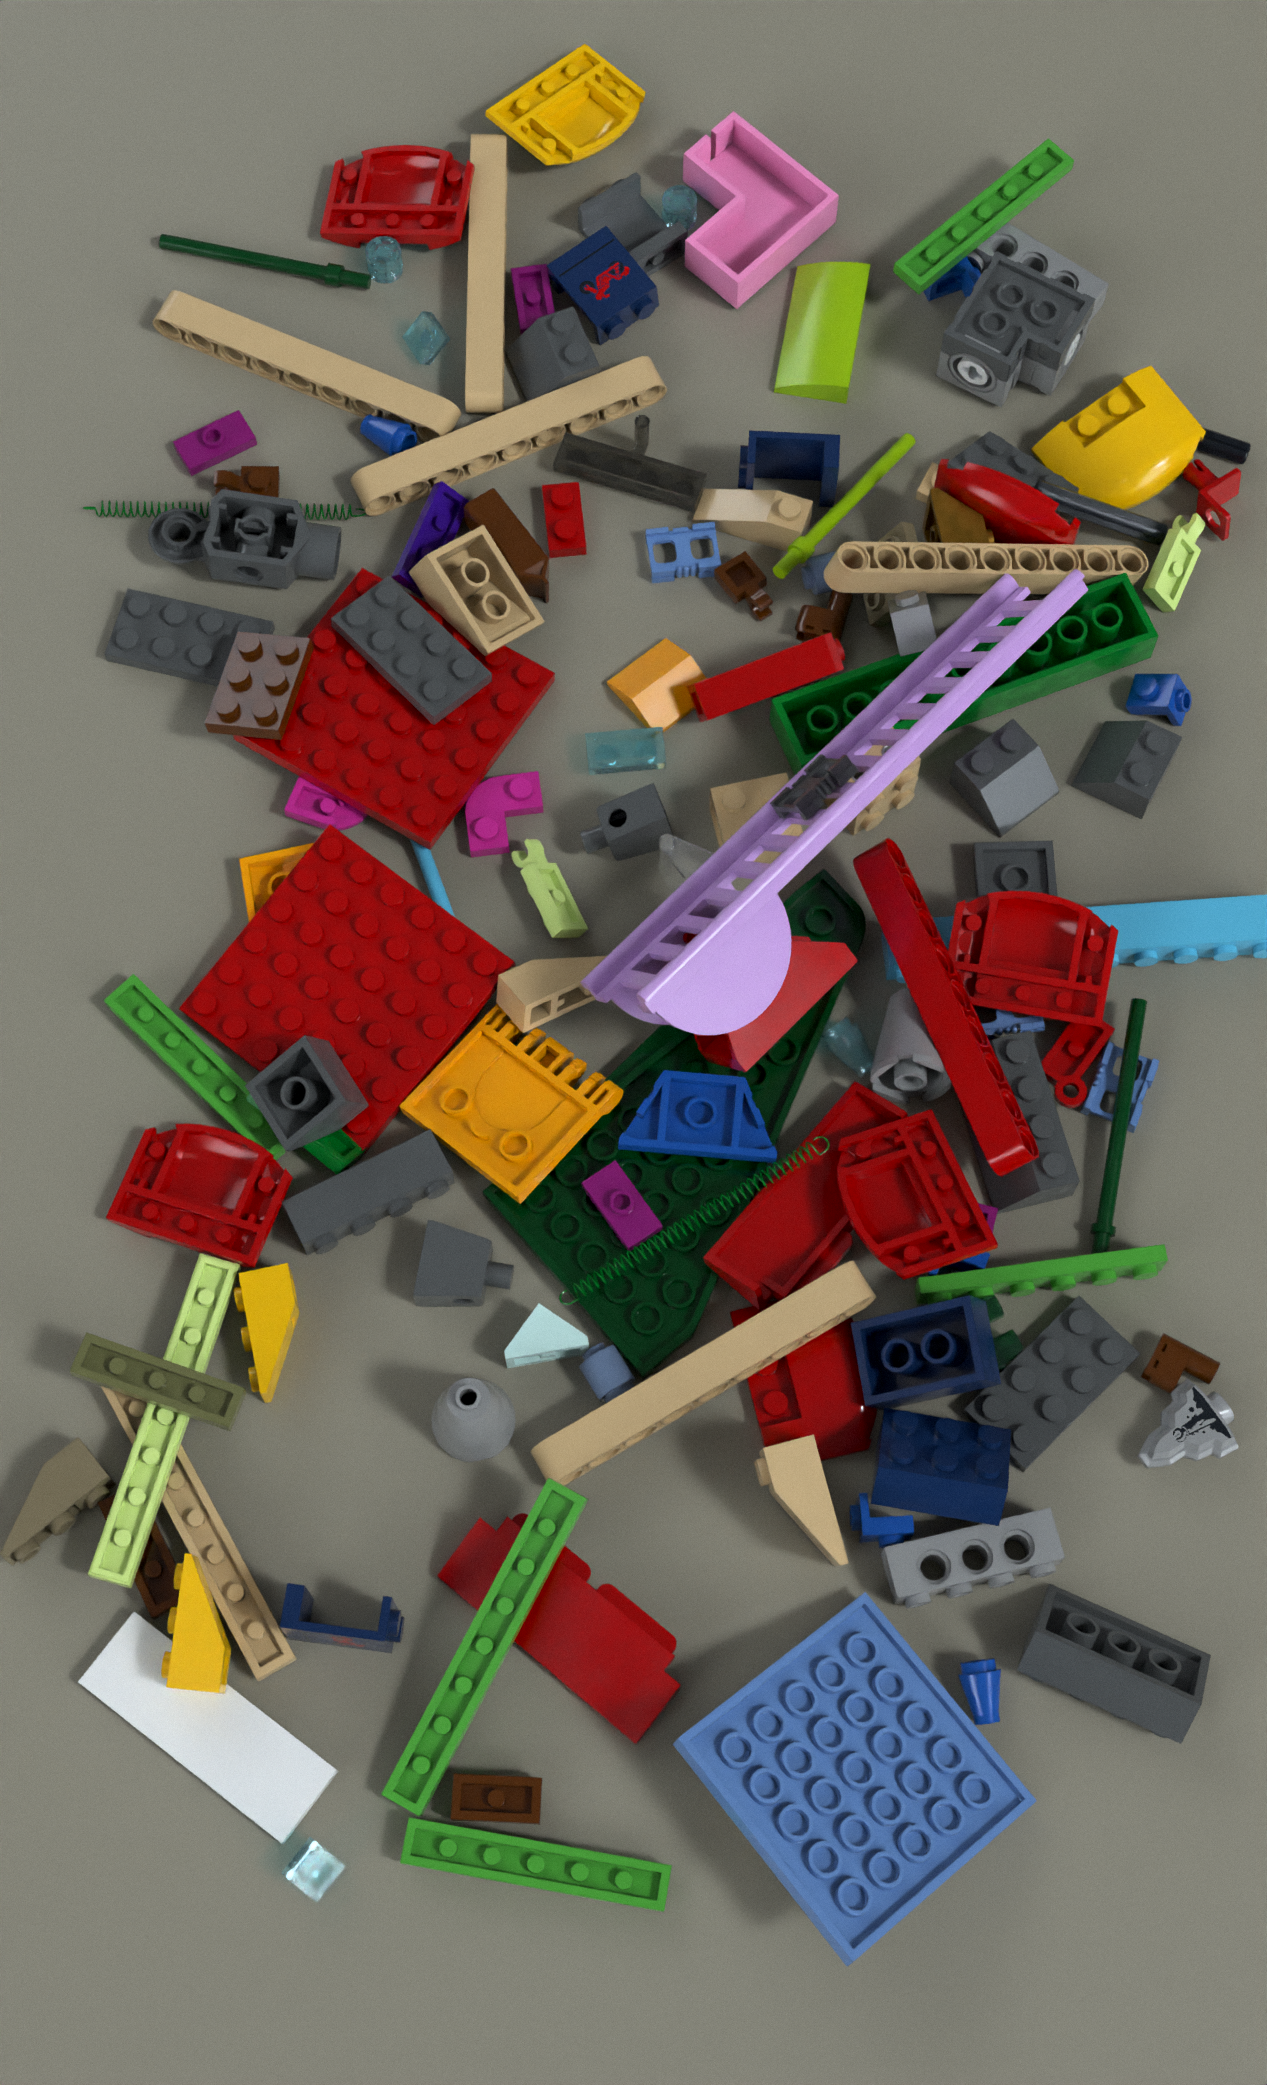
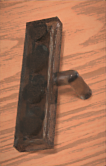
(631, 469)

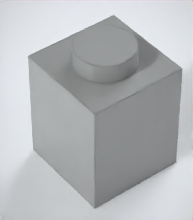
(912, 622)

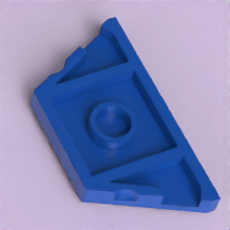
(700, 1118)

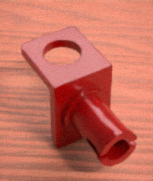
(1212, 494)

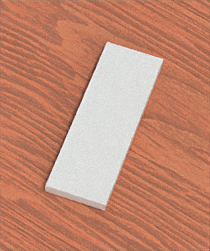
(209, 1733)

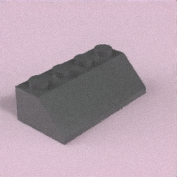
(1053, 1172)
(1115, 1664)

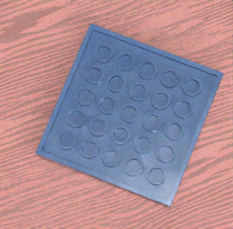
(854, 1776)

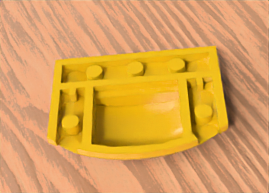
(570, 108)
(1124, 442)

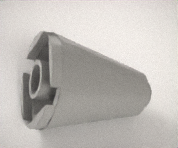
(905, 1055)
(473, 1419)

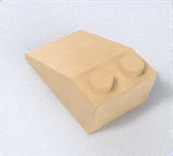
(476, 591)
(801, 1489)

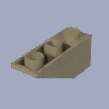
(60, 1492)

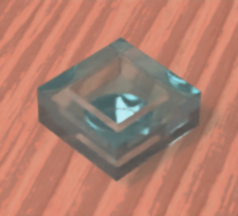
(426, 338)
(313, 1869)

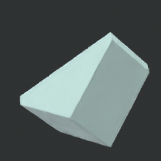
(544, 1339)

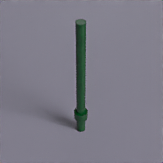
(332, 274)

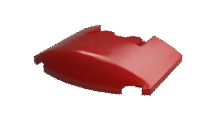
(400, 194)
(1008, 505)
(1033, 955)
(202, 1192)
(910, 1197)
(813, 1393)

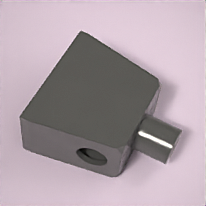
(629, 824)
(457, 1268)

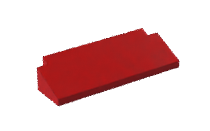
(798, 1222)
(581, 1635)

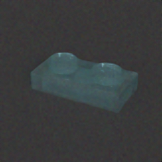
(625, 750)

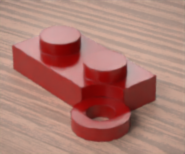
(1072, 1057)

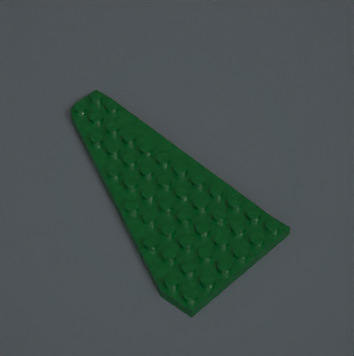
(663, 1298)

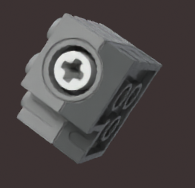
(1013, 331)

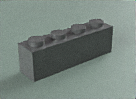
(369, 1193)

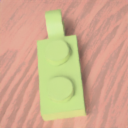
(1174, 563)
(549, 892)

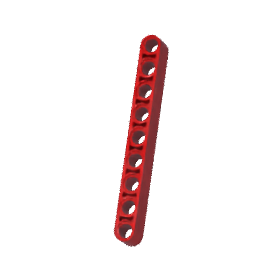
(945, 1008)

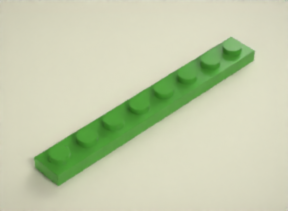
(484, 1647)

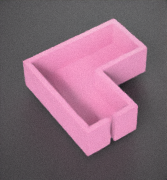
(764, 204)

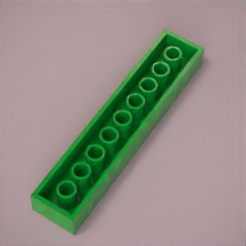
(1091, 639)

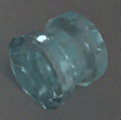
(676, 199)
(389, 251)

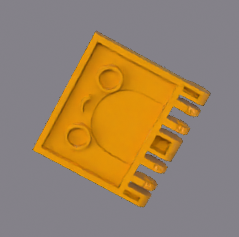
(509, 1104)

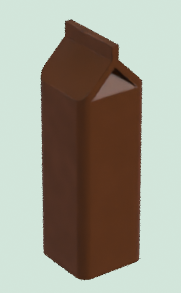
(513, 540)

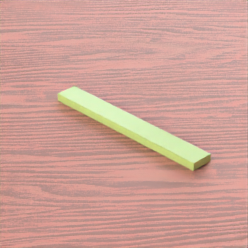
(162, 1429)

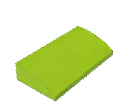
(822, 330)

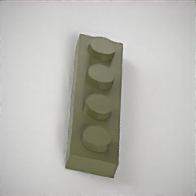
(158, 1381)

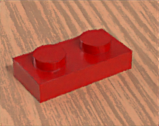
(564, 520)

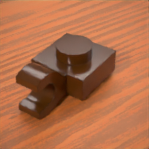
(253, 480)
(745, 580)

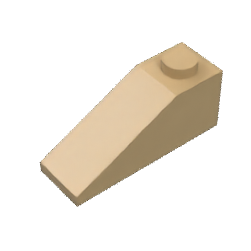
(756, 515)
(544, 989)

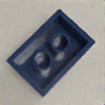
(925, 1353)
(941, 1466)

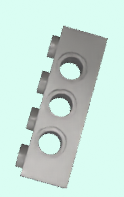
(1031, 252)
(1033, 1530)

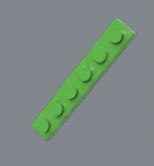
(983, 216)
(191, 1060)
(1058, 1273)
(536, 1864)

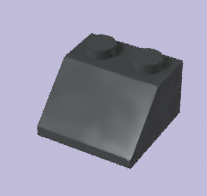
(552, 354)
(1127, 764)
(1004, 778)
(306, 1093)

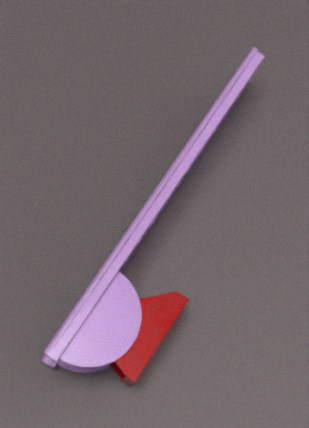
(726, 956)

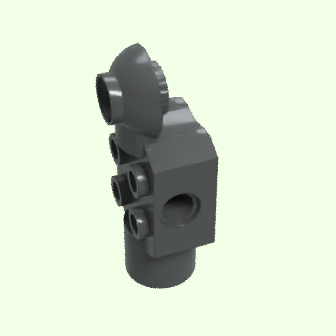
(249, 540)

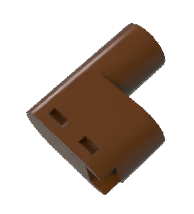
(817, 621)
(1172, 1359)

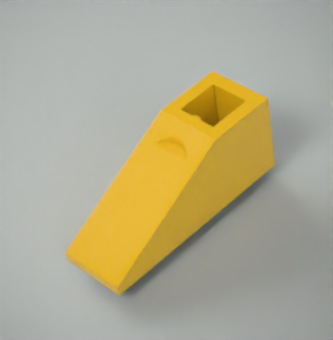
(271, 1317)
(199, 1642)

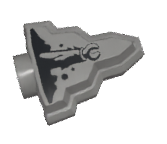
(1190, 1428)

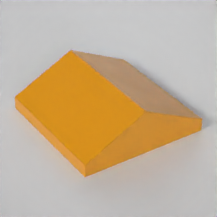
(657, 685)
(265, 873)

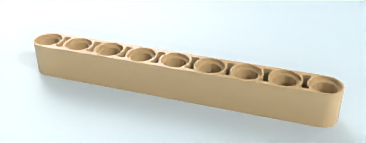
(486, 275)
(303, 366)
(508, 435)
(974, 566)
(703, 1374)

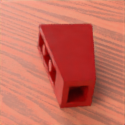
(767, 676)

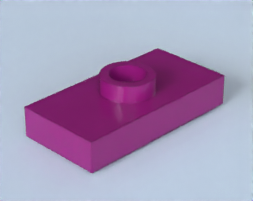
(215, 443)
(622, 1206)

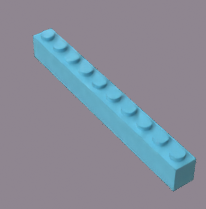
(1164, 931)

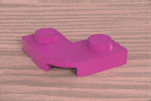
(493, 802)
(320, 808)

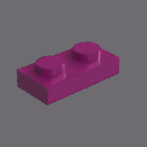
(531, 294)

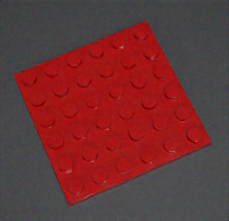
(377, 750)
(353, 962)

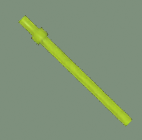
(804, 546)

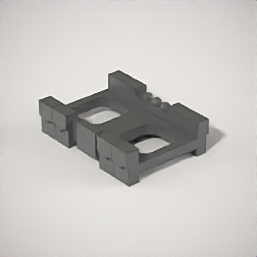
(811, 788)

